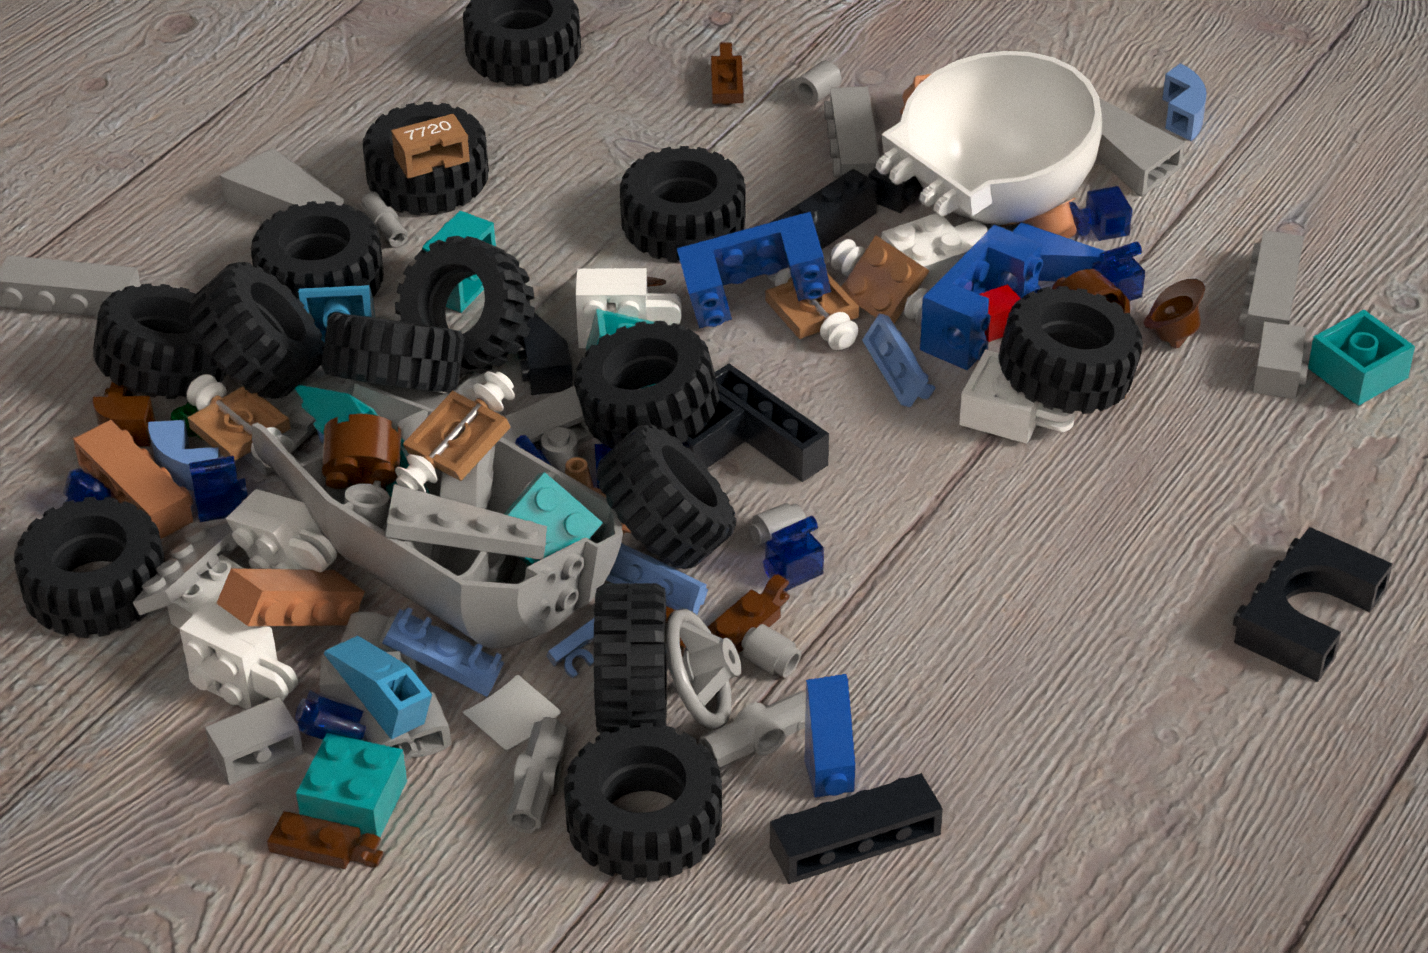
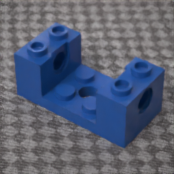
(749, 254)
(955, 312)

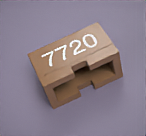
(430, 145)

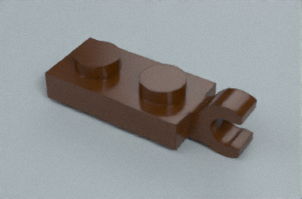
(727, 76)
(751, 612)
(323, 841)

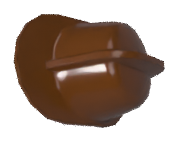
(1176, 312)

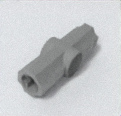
(757, 729)
(537, 775)

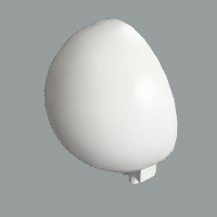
(996, 136)

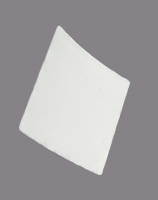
(511, 712)

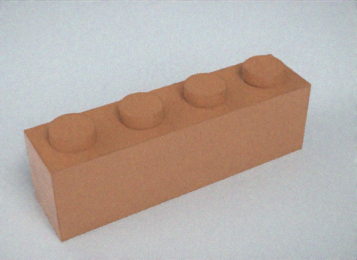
(134, 476)
(289, 597)

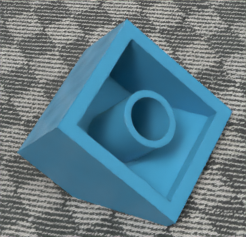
(328, 300)

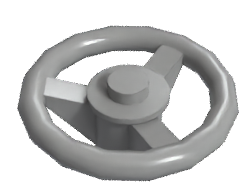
(706, 665)

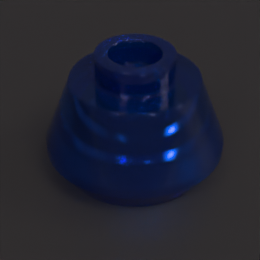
(82, 484)

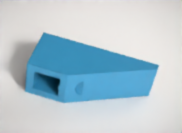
(382, 684)

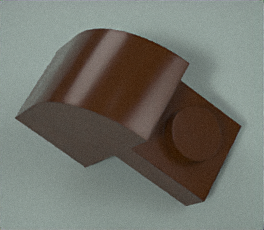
(126, 412)

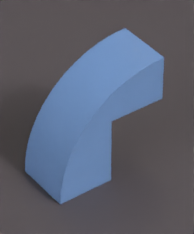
(1185, 100)
(173, 450)

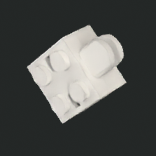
(934, 243)
(622, 293)
(998, 409)
(279, 534)
(234, 658)

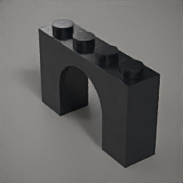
(1311, 565)

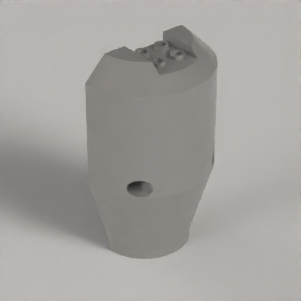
(475, 591)

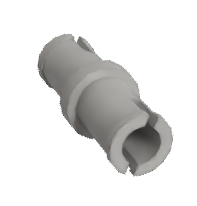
(384, 219)

